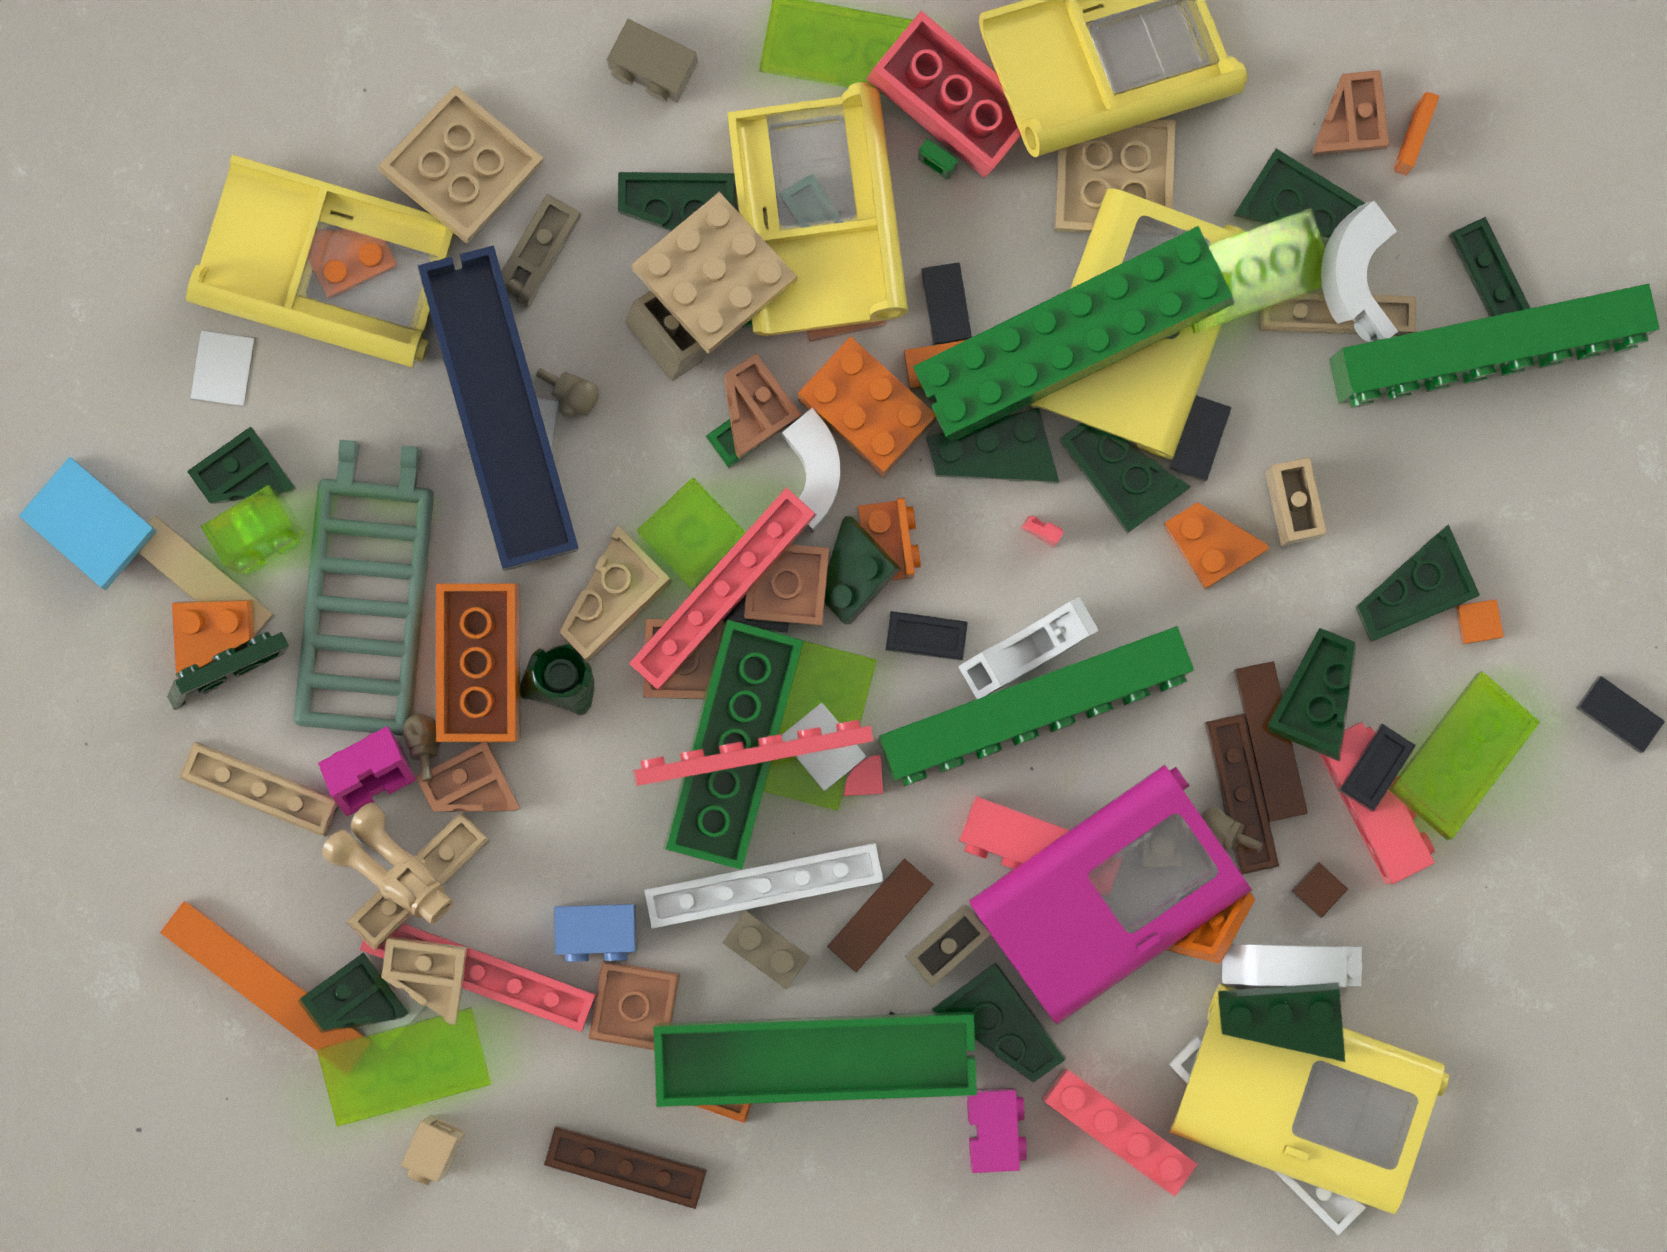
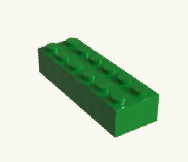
(740, 704)

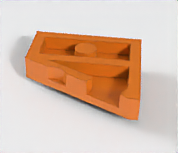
(1212, 543)
(209, 628)
(1215, 936)

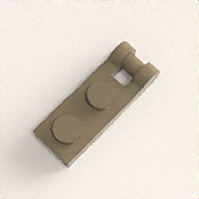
(539, 248)

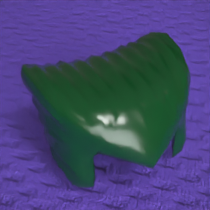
(559, 679)

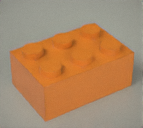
(867, 407)

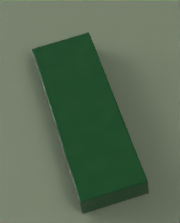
(1488, 268)

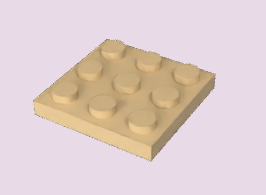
(1127, 160)
(460, 164)
(713, 272)

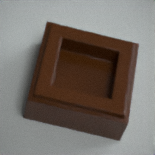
(1319, 889)

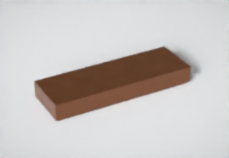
(880, 915)

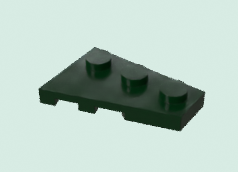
(669, 197)

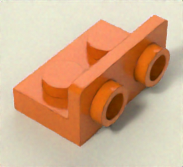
(890, 526)

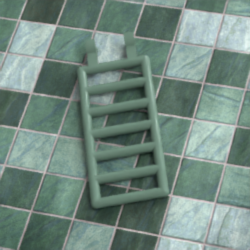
(315, 602)

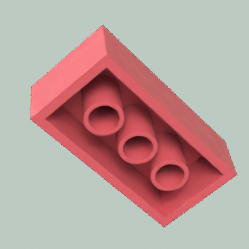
(948, 93)

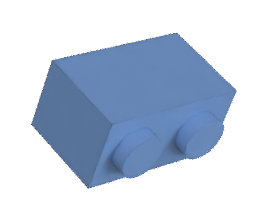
(595, 930)

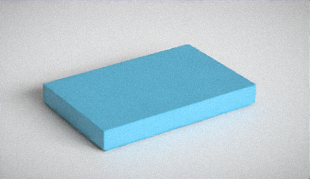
(87, 523)

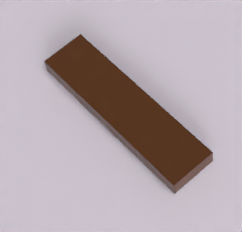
(1273, 754)
(1241, 790)
(625, 1167)

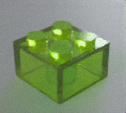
(254, 531)
(691, 533)

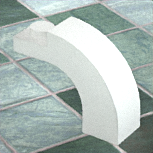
(1346, 268)
(820, 457)
(1028, 648)
(1292, 965)

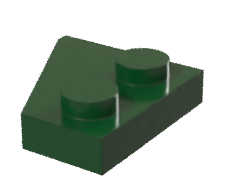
(239, 470)
(856, 571)
(352, 998)

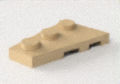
(617, 592)

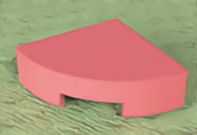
(1047, 532)
(865, 778)

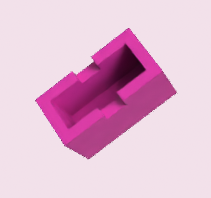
(366, 770)
(996, 1122)

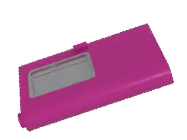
(1105, 887)

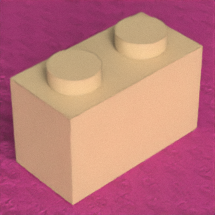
(1295, 501)
(432, 1150)

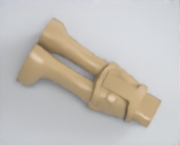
(406, 883)

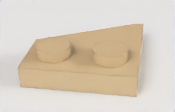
(427, 972)

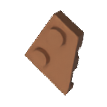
(1354, 116)
(756, 405)
(469, 784)

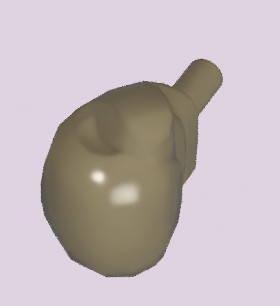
(574, 393)
(420, 738)
(1228, 830)

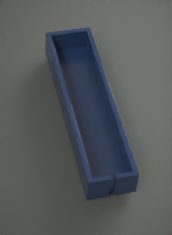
(498, 408)

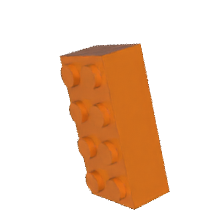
(478, 662)

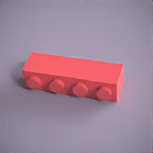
(1390, 829)
(1005, 833)
(1119, 1131)

